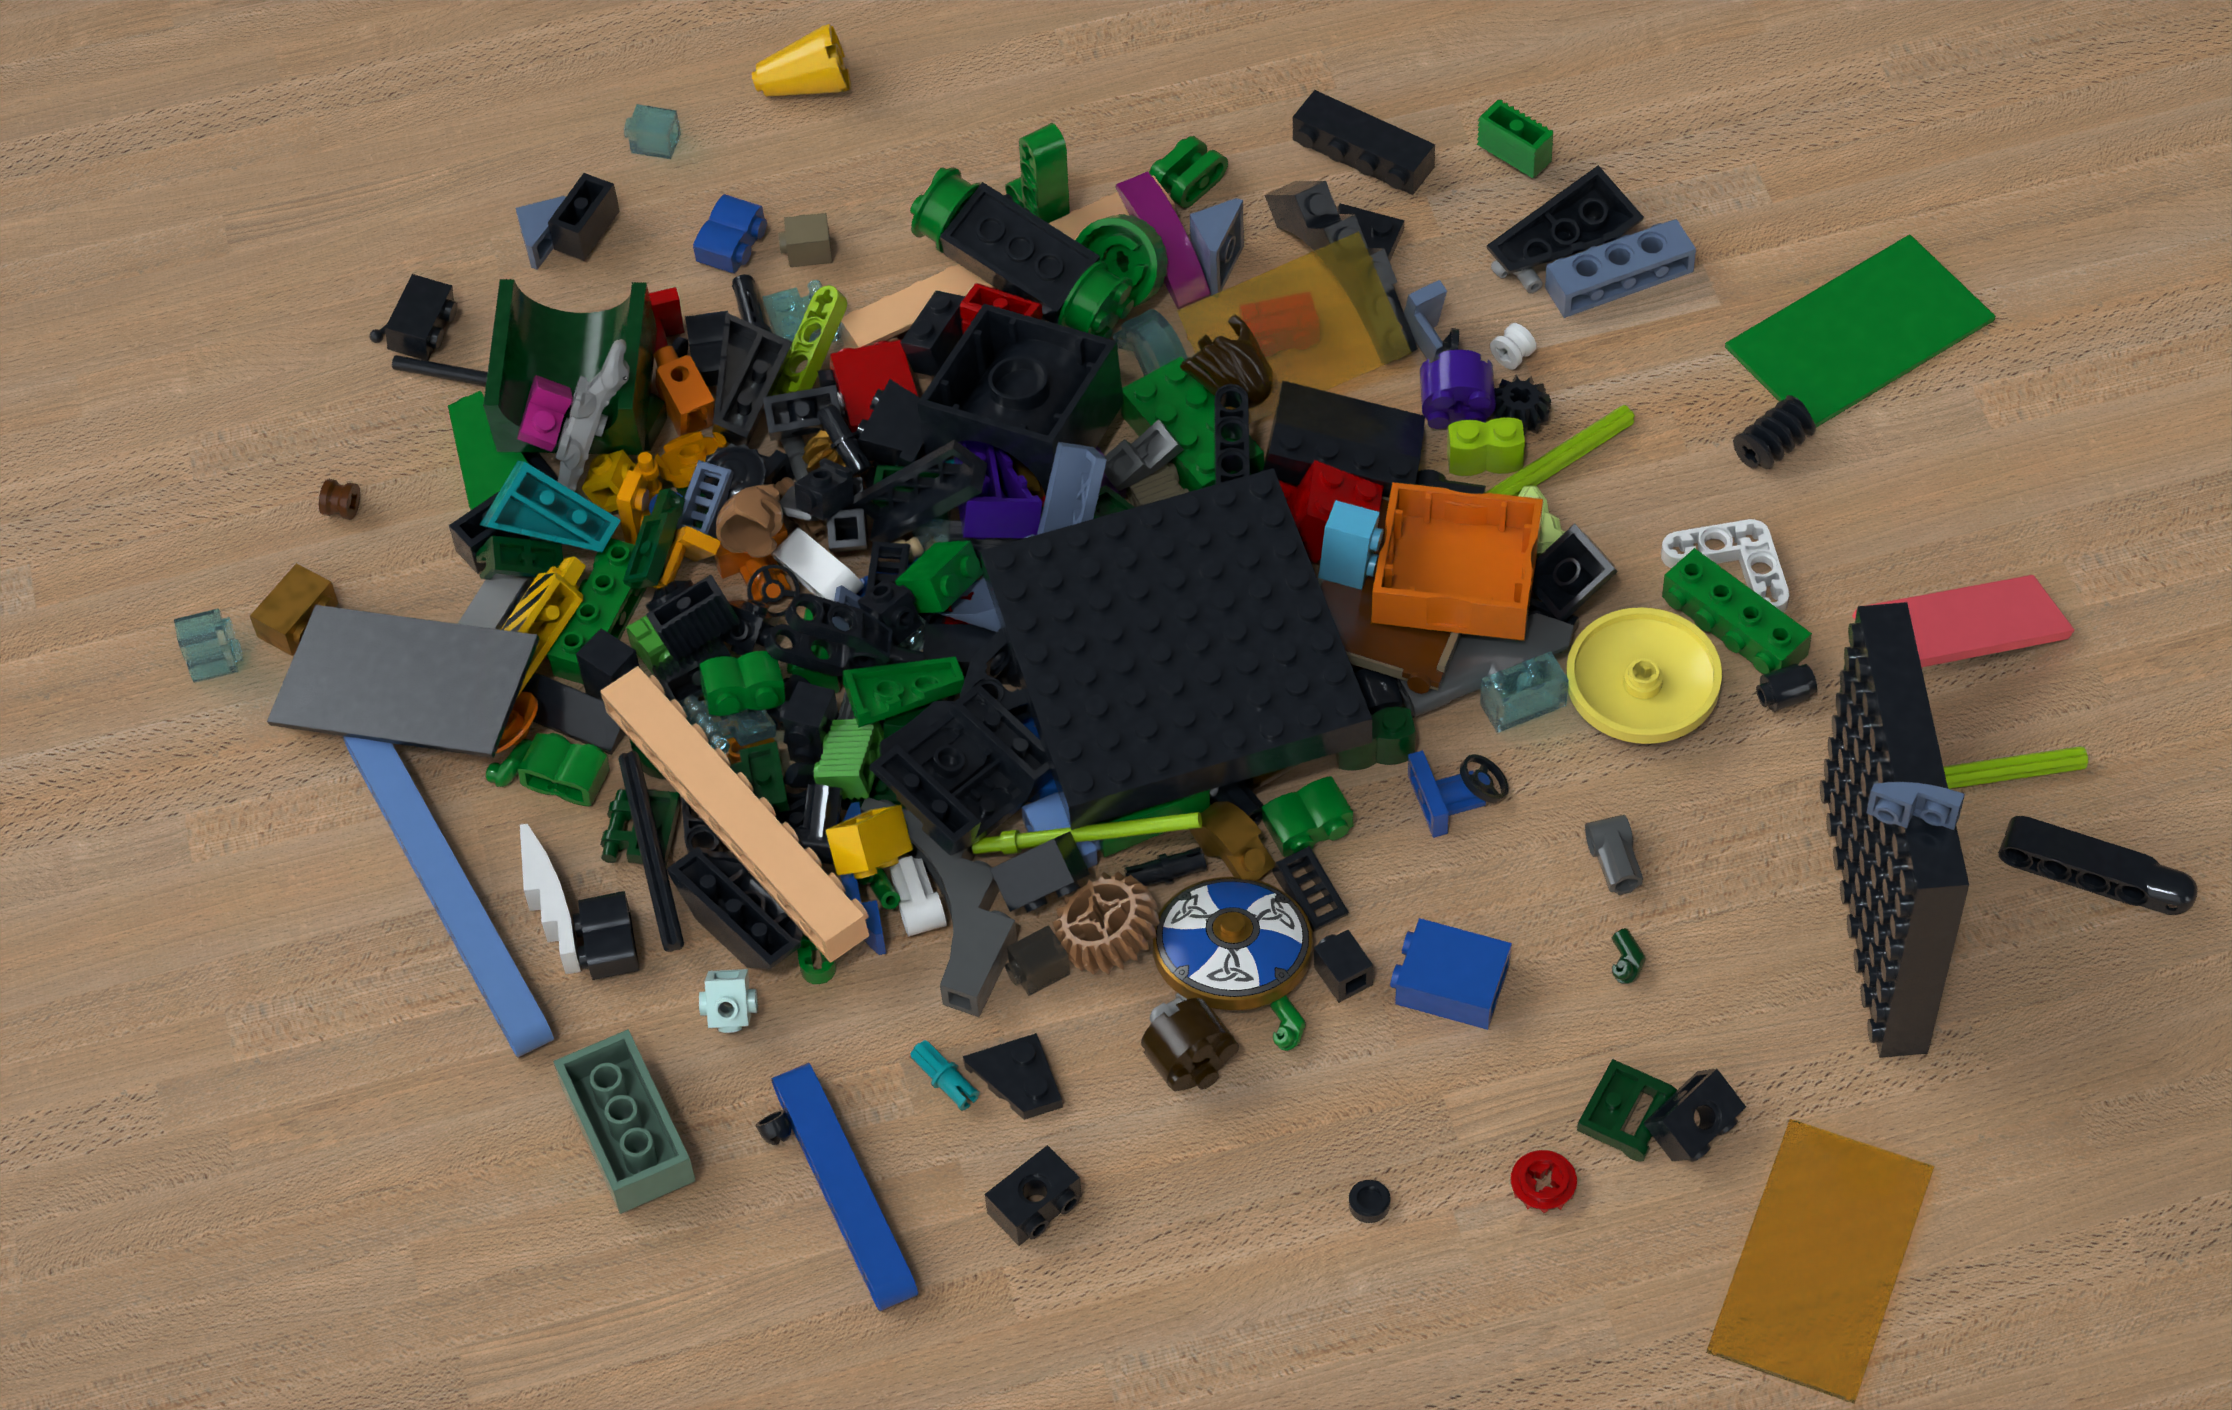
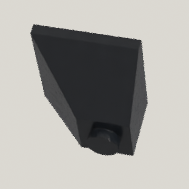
(1570, 573)

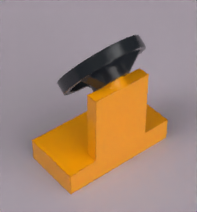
(688, 544)

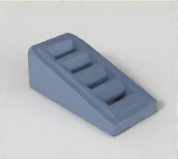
(693, 498)

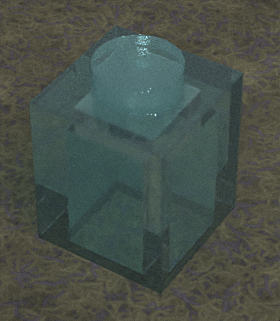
(653, 131)

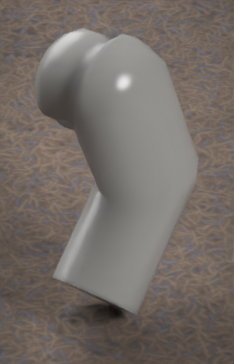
(1527, 277)

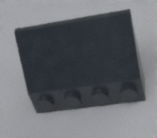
(1345, 434)

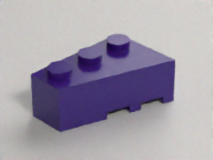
(1005, 503)

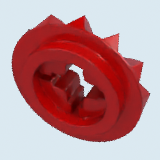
(1537, 1165)

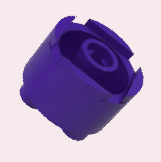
(1457, 388)

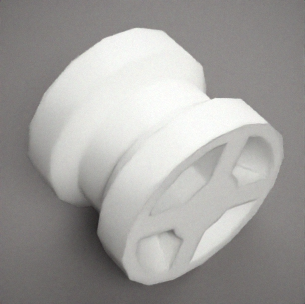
(1513, 346)

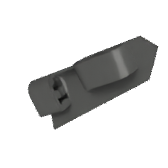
(1485, 655)

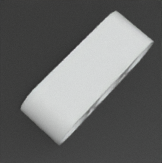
(815, 566)

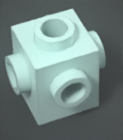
(728, 1000)

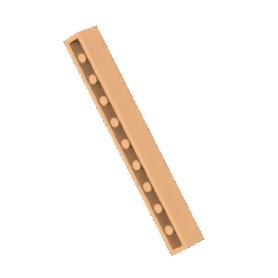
(895, 313)
(735, 813)

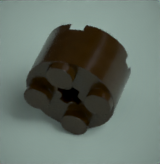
(1189, 1045)

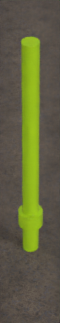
(1013, 841)

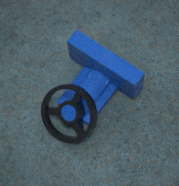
(1455, 793)

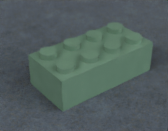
(624, 1121)

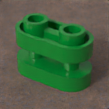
(1189, 171)

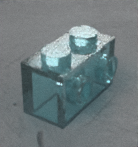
(1524, 692)

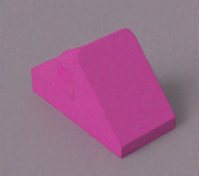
(544, 413)

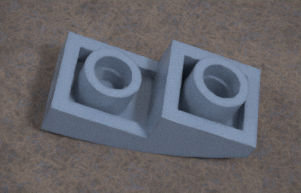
(1901, 800)

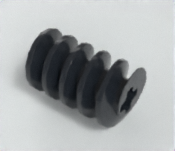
(1774, 434)

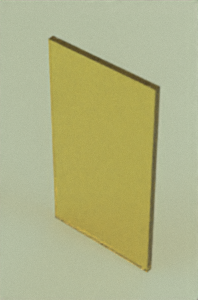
(1821, 1261)

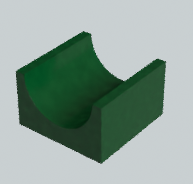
(561, 348)

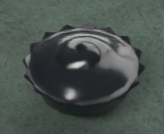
(745, 463)

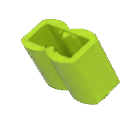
(1485, 446)

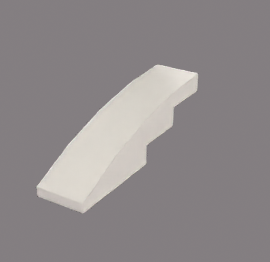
(545, 893)

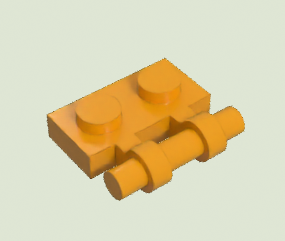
(636, 495)

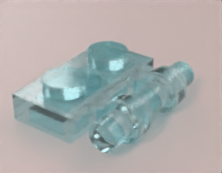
(787, 310)
(746, 726)

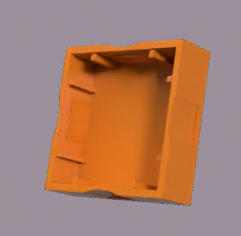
(1457, 561)

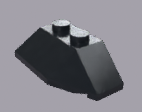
(735, 908)

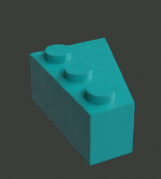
(547, 510)

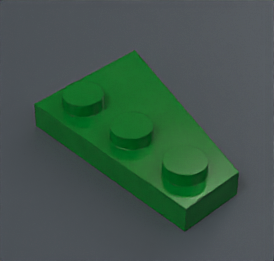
(896, 688)

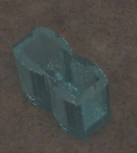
(208, 645)

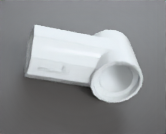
(918, 904)

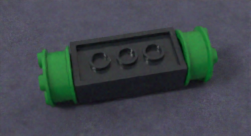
(1020, 253)

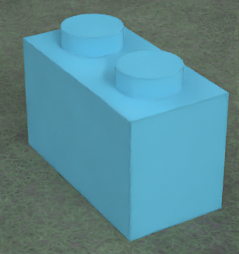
(1350, 545)

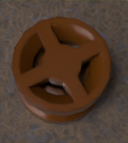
(339, 499)

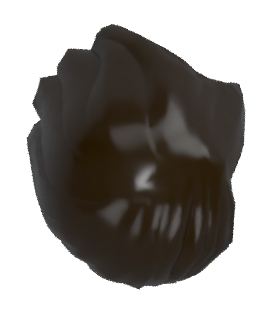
(1232, 363)

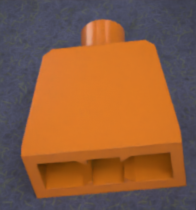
(683, 391)

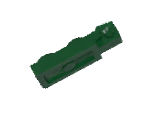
(654, 541)

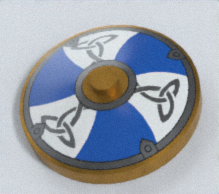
(1232, 943)

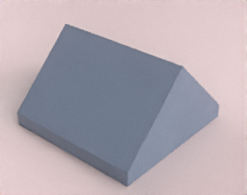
(1218, 240)

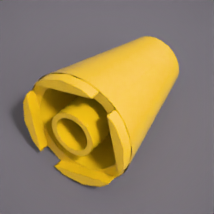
(805, 67)

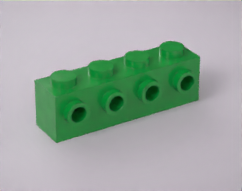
(605, 605)
(1735, 614)

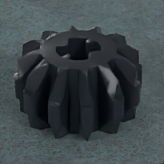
(1523, 402)

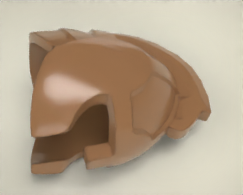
(750, 521)

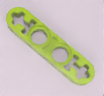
(823, 313)

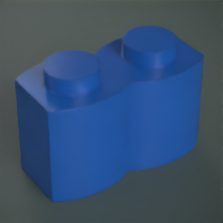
(729, 234)

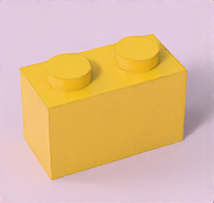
(869, 841)

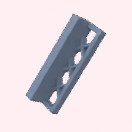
(1072, 487)

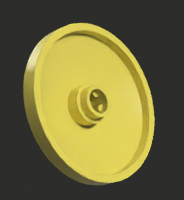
(1644, 675)

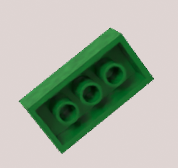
(1188, 414)

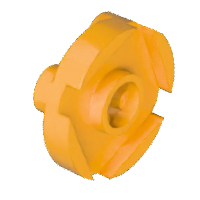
(683, 455)

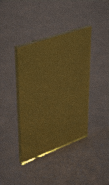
(1312, 318)

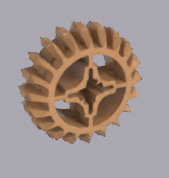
(1106, 922)

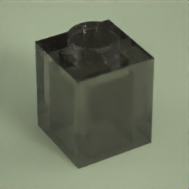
(1037, 961)

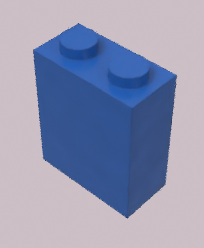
(1451, 973)

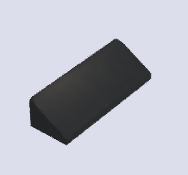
(573, 713)

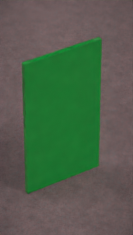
(1861, 330)

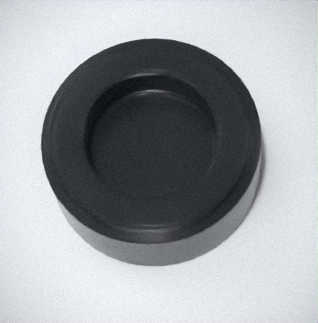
(1369, 1201)

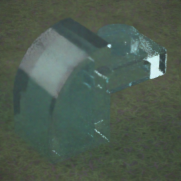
(1150, 340)

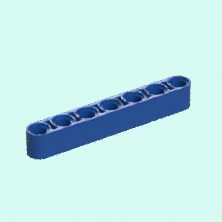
(845, 1187)

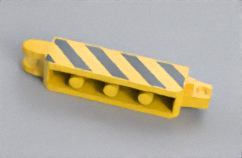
(547, 608)

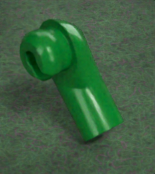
(504, 774)
(882, 889)
(1291, 1025)

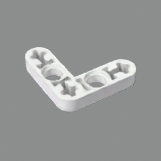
(1745, 551)

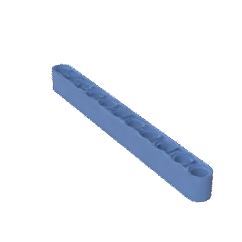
(451, 895)

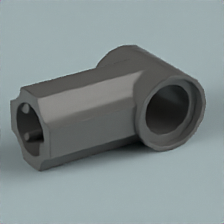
(1613, 845)

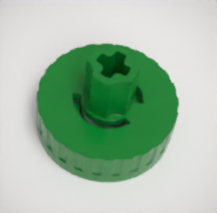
(1136, 252)

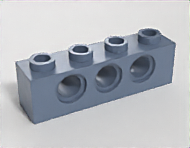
(1620, 268)

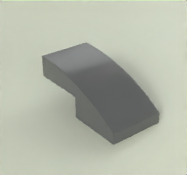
(1137, 460)

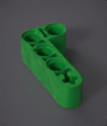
(1044, 174)

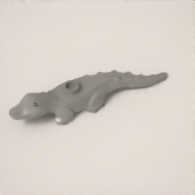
(587, 416)

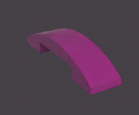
(1184, 273)

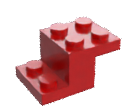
(1315, 498)

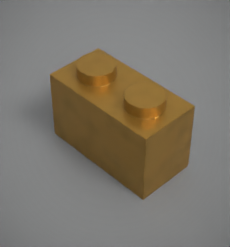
(288, 607)

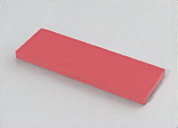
(1983, 620)

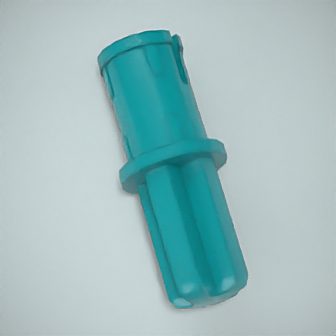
(944, 1074)

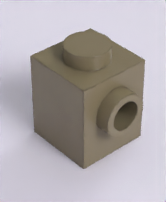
(806, 240)

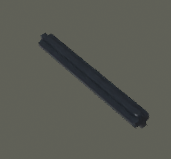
(651, 852)

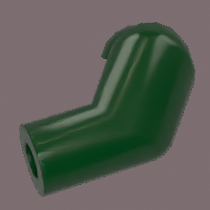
(1631, 957)

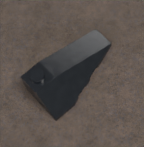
(1575, 219)

